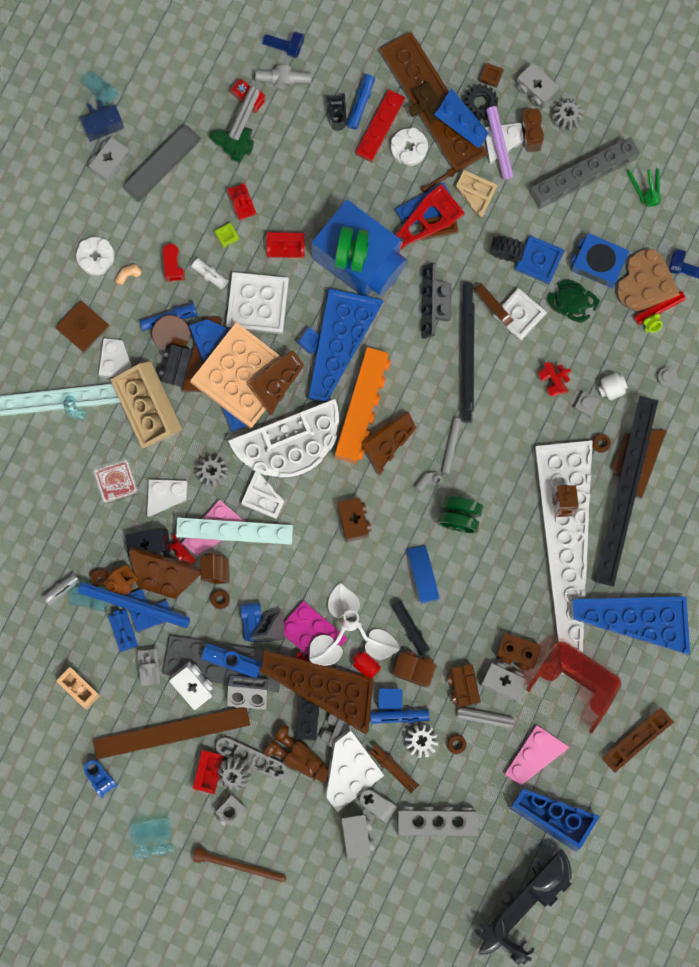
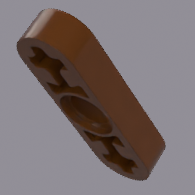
(493, 304)

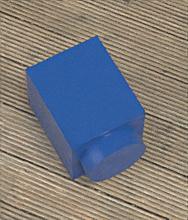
(383, 258)

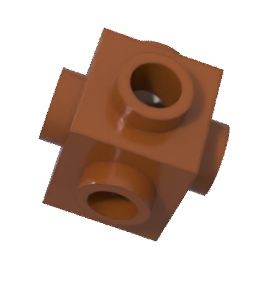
(121, 580)

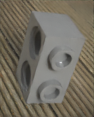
(249, 690)

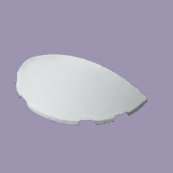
(290, 444)

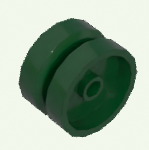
(460, 514)

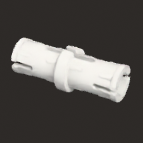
(209, 273)

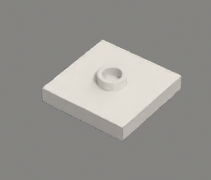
(523, 312)

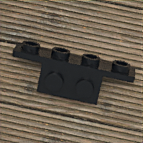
(435, 300)

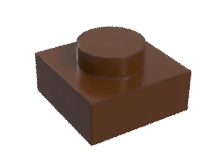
(491, 75)

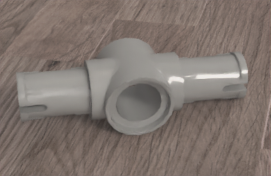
(282, 76)

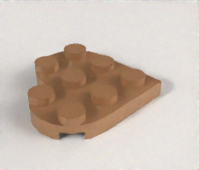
(647, 281)

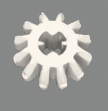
(428, 743)

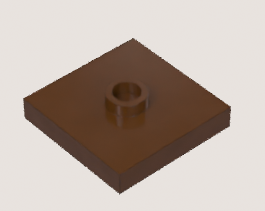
(82, 326)

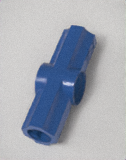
(219, 657)

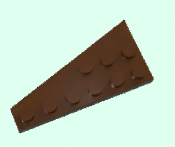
(334, 690)

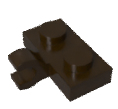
(427, 101)

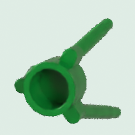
(652, 197)

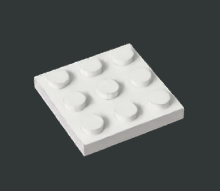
(257, 302)

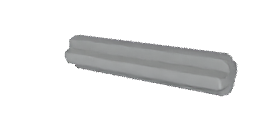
(244, 113)
(486, 718)

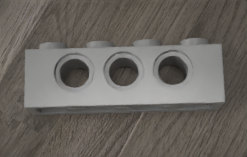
(468, 828)

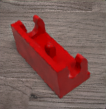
(285, 245)
(207, 776)

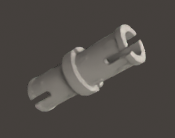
(60, 589)

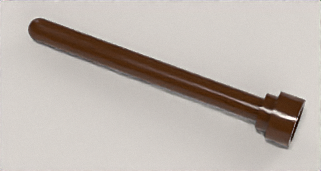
(202, 855)

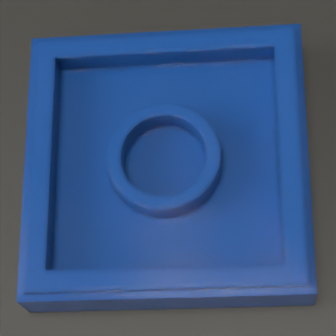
(540, 260)

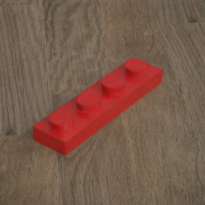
(380, 126)

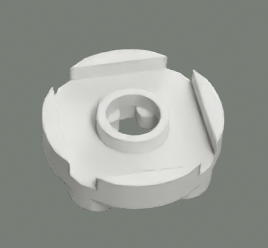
(413, 137)
(87, 248)

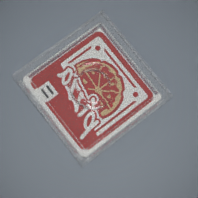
(115, 481)

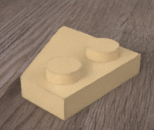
(476, 191)

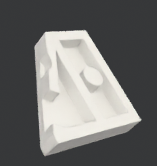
(512, 135)
(113, 359)
(165, 495)
(262, 497)

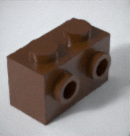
(518, 651)

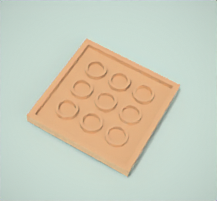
(229, 370)

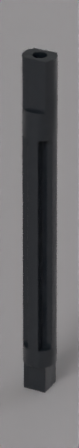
(467, 353)

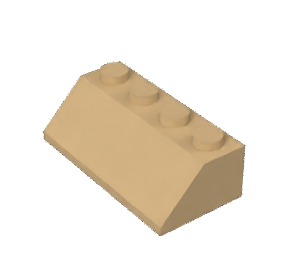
(146, 404)

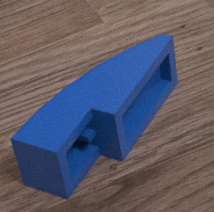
(423, 574)

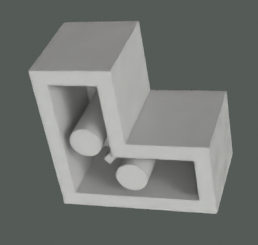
(356, 836)

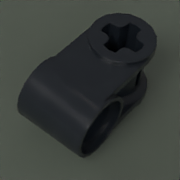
(337, 108)

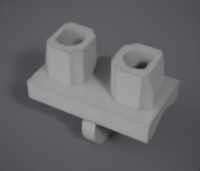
(149, 667)
(340, 728)

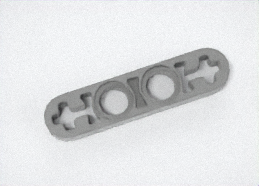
(252, 756)

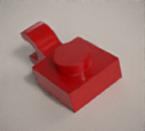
(182, 553)

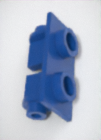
(123, 630)

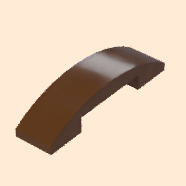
(637, 739)

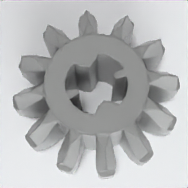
(575, 114)
(217, 467)
(234, 773)

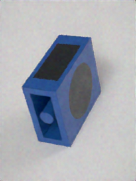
(599, 260)

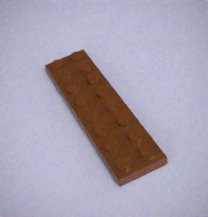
(414, 70)

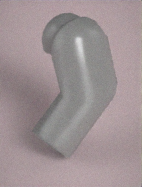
(428, 479)

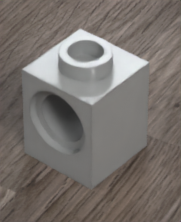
(239, 810)

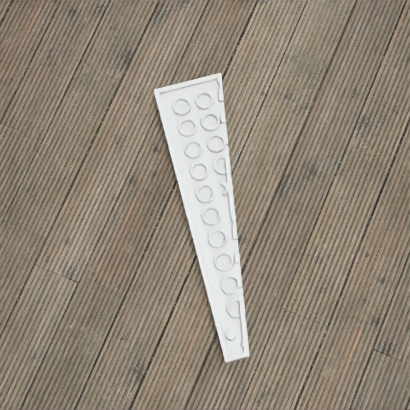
(566, 535)

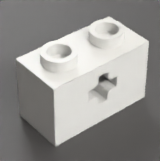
(192, 694)

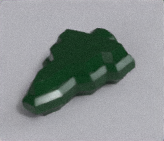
(232, 147)

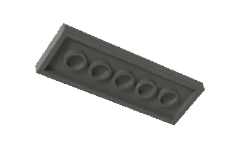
(184, 650)

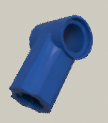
(251, 616)

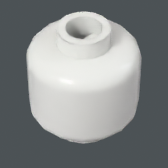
(613, 386)

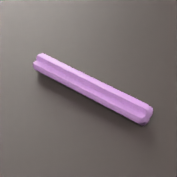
(499, 142)

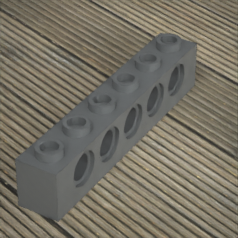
(585, 172)

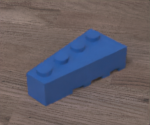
(555, 818)

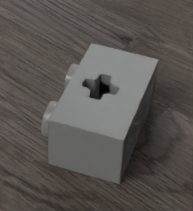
(536, 77)
(108, 169)
(510, 691)

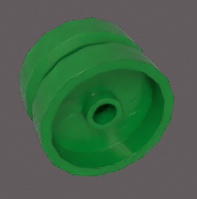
(353, 249)

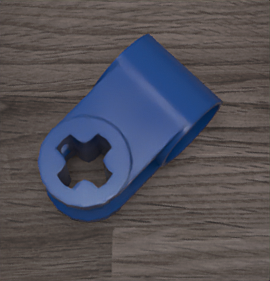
(100, 779)

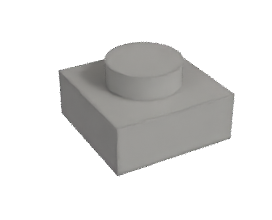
(587, 404)

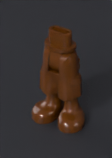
(300, 757)

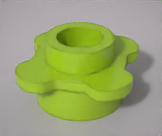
(653, 323)

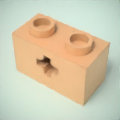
(78, 688)

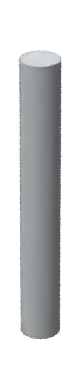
(451, 445)

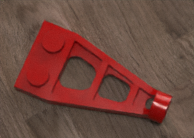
(444, 204)

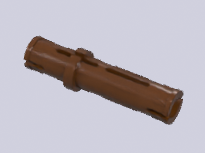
(393, 768)

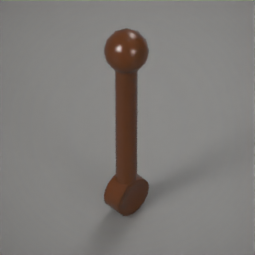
(450, 173)

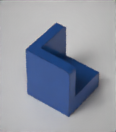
(390, 699)

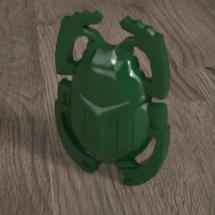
(572, 300)

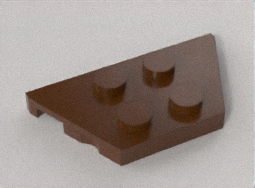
(654, 445)
(162, 573)

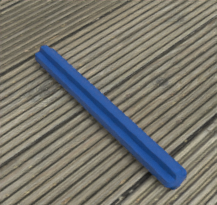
(134, 605)

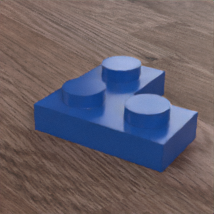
(143, 621)

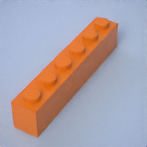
(362, 405)

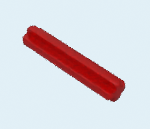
(659, 308)

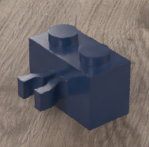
(102, 122)

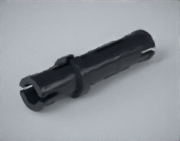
(410, 627)

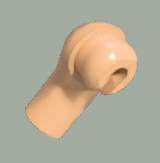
(128, 271)

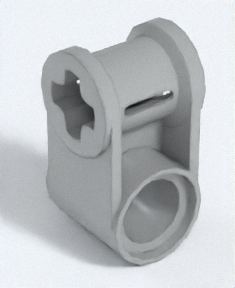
(379, 807)

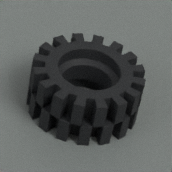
(480, 92)
(507, 248)

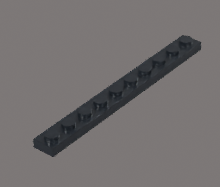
(626, 491)

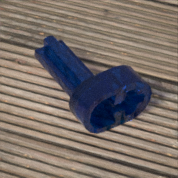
(292, 48)
(678, 266)

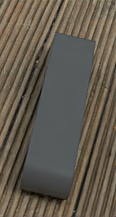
(162, 163)

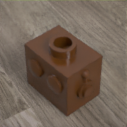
(565, 501)

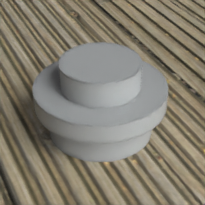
(667, 377)

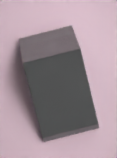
(270, 627)

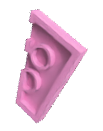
(218, 512)
(534, 755)

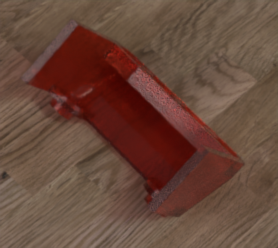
(586, 672)

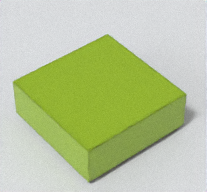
(226, 235)

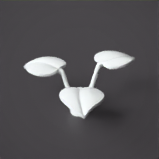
(346, 604)

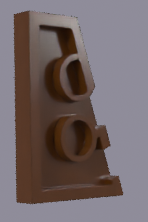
(275, 380)
(387, 440)

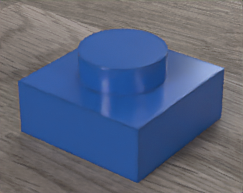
(309, 340)

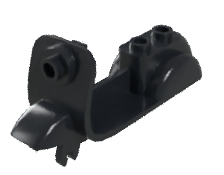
(543, 887)

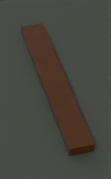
(171, 733)

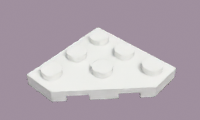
(349, 771)

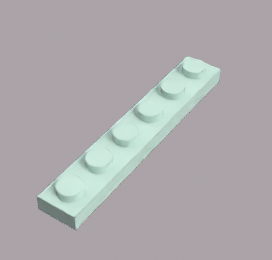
(234, 531)

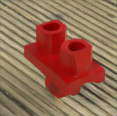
(242, 201)
(550, 371)

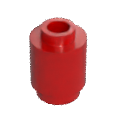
(366, 664)

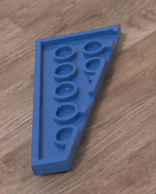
(342, 330)
(647, 619)

